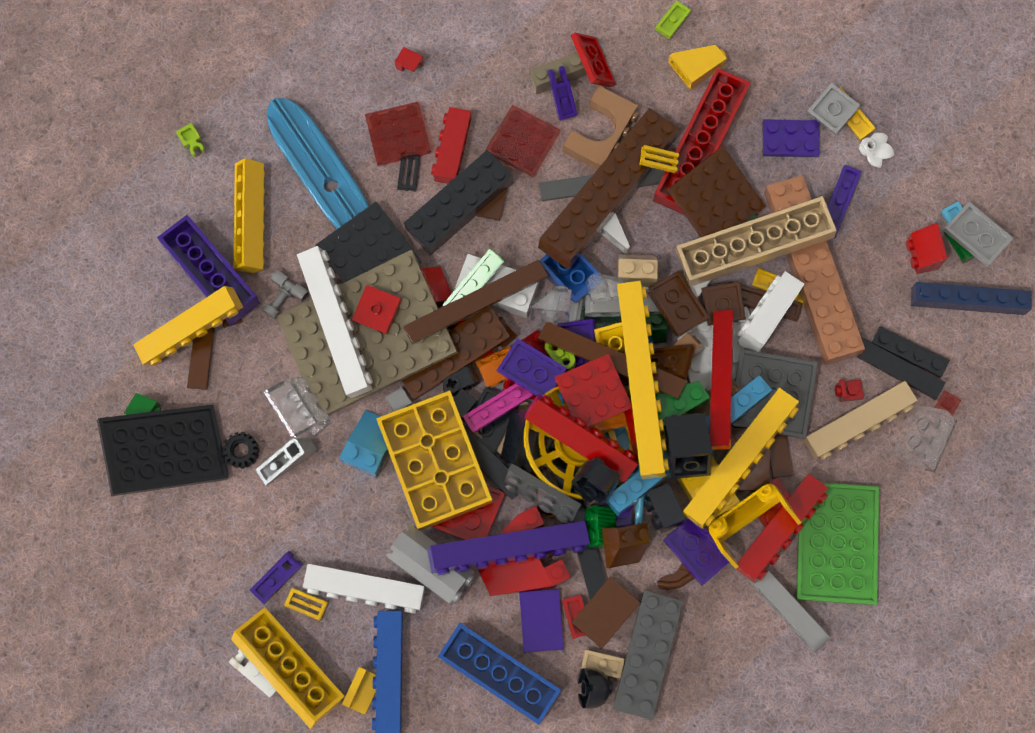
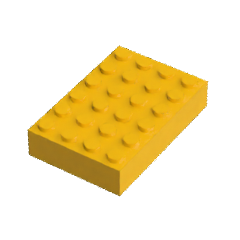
(434, 460)

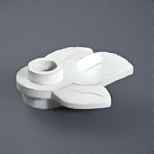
(879, 149)

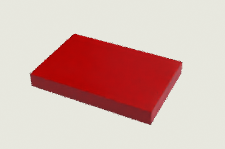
(593, 60)

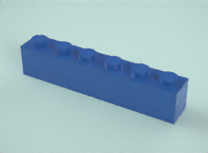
(388, 672)

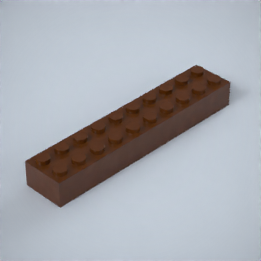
(606, 190)

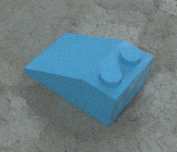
(365, 446)

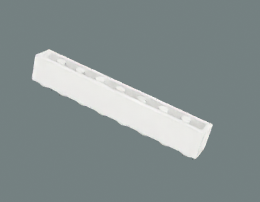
(335, 322)

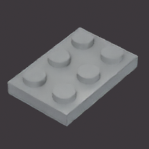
(978, 234)

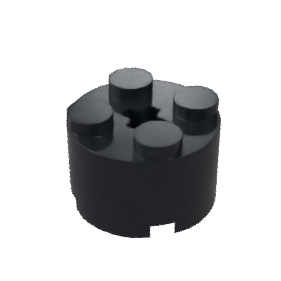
(595, 481)

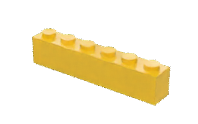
(248, 216)
(188, 325)

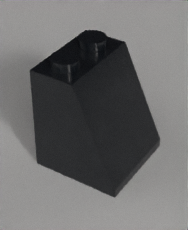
(513, 446)
(688, 446)

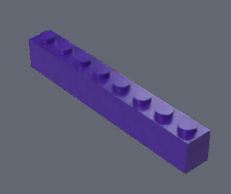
(508, 547)

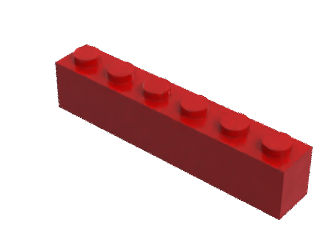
(579, 436)
(781, 529)

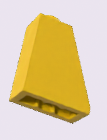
(697, 64)

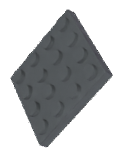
(782, 372)

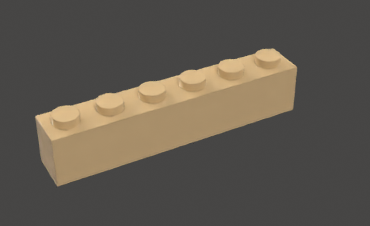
(860, 420)

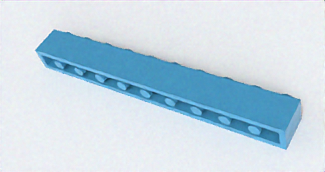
(636, 488)

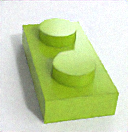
(672, 20)

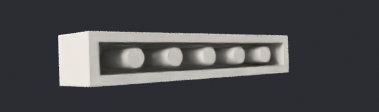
(364, 587)

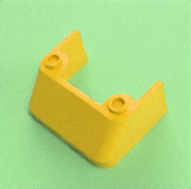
(745, 513)

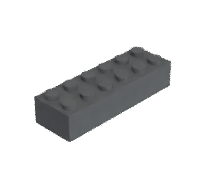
(647, 655)

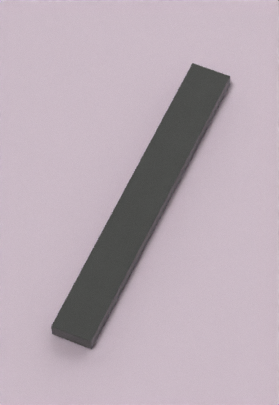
(570, 187)

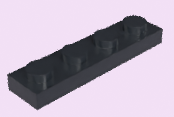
(910, 352)

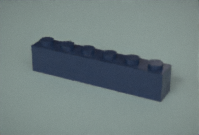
(971, 298)

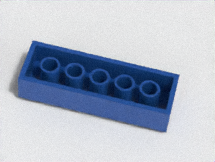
(499, 673)

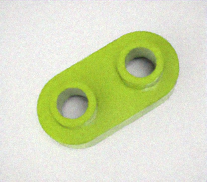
(561, 356)

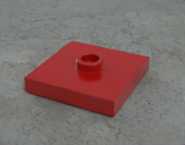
(376, 309)

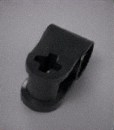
(463, 379)

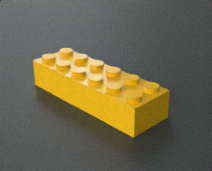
(287, 667)

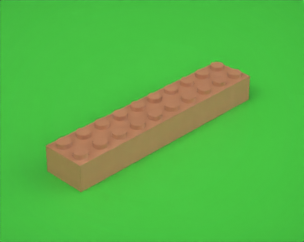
(822, 289)

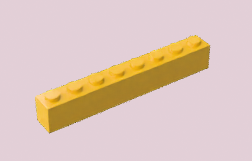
(740, 459)

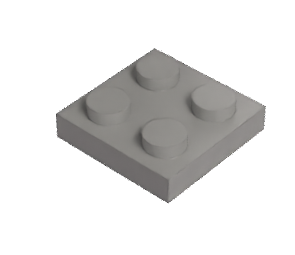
(833, 109)

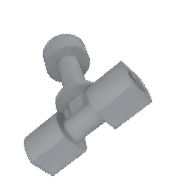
(286, 289)

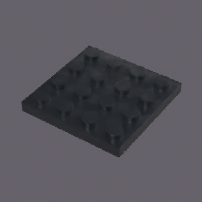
(364, 243)

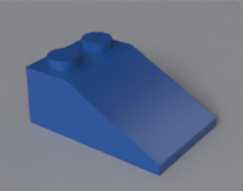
(573, 279)

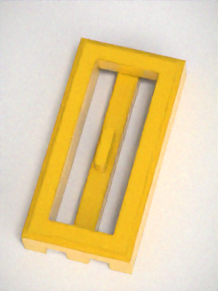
(661, 152)
(321, 610)

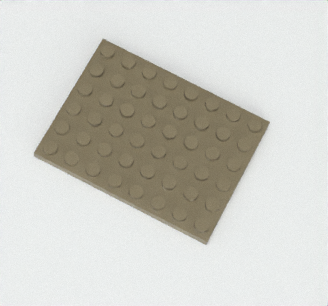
(387, 356)

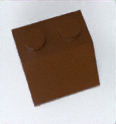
(625, 544)

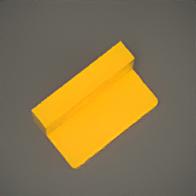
(360, 691)

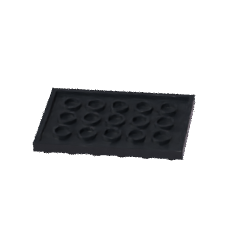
(162, 449)

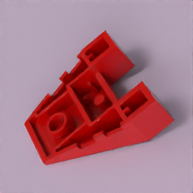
(524, 575)

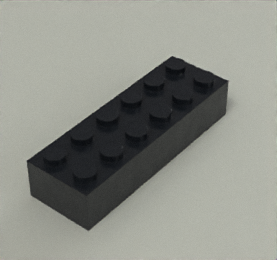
(458, 202)

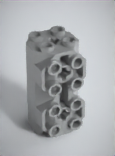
(412, 557)

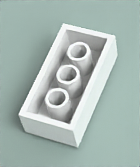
(517, 303)
(769, 312)

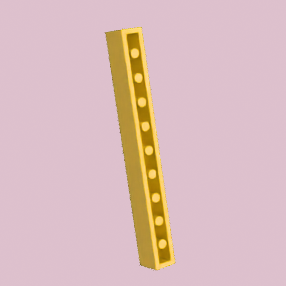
(641, 380)

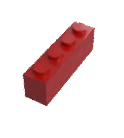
(452, 145)

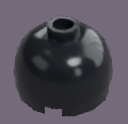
(594, 688)

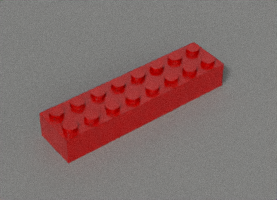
(706, 129)

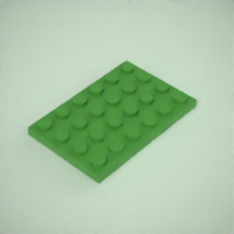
(840, 548)

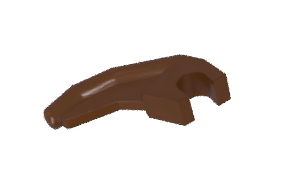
(677, 580)

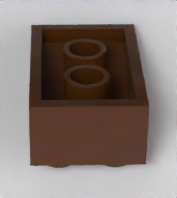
(760, 473)

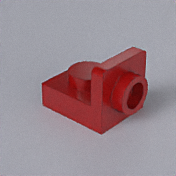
(849, 390)

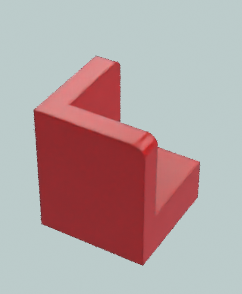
(408, 60)

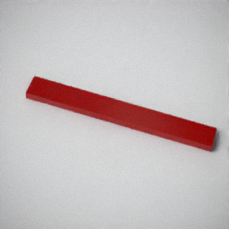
(721, 380)

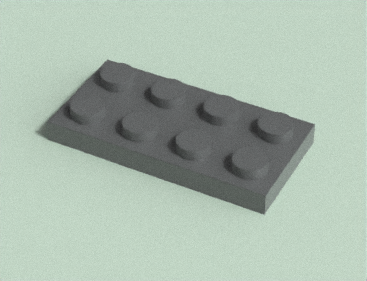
(541, 494)

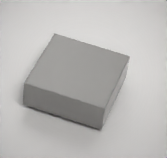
(398, 399)

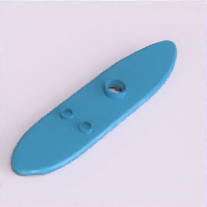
(315, 161)

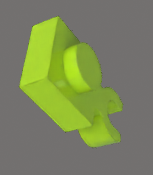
(190, 138)

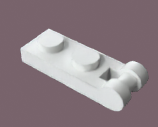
(252, 674)

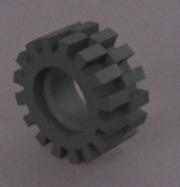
(230, 445)

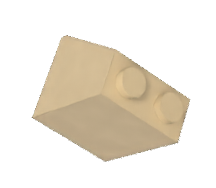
(637, 268)

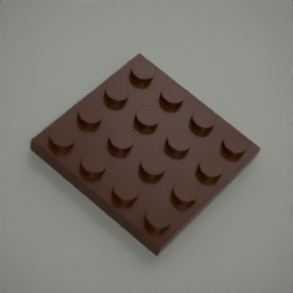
(716, 194)

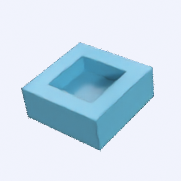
(951, 211)

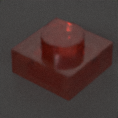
(947, 402)

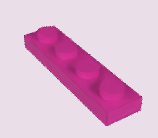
(496, 407)

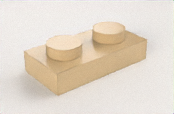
(608, 664)

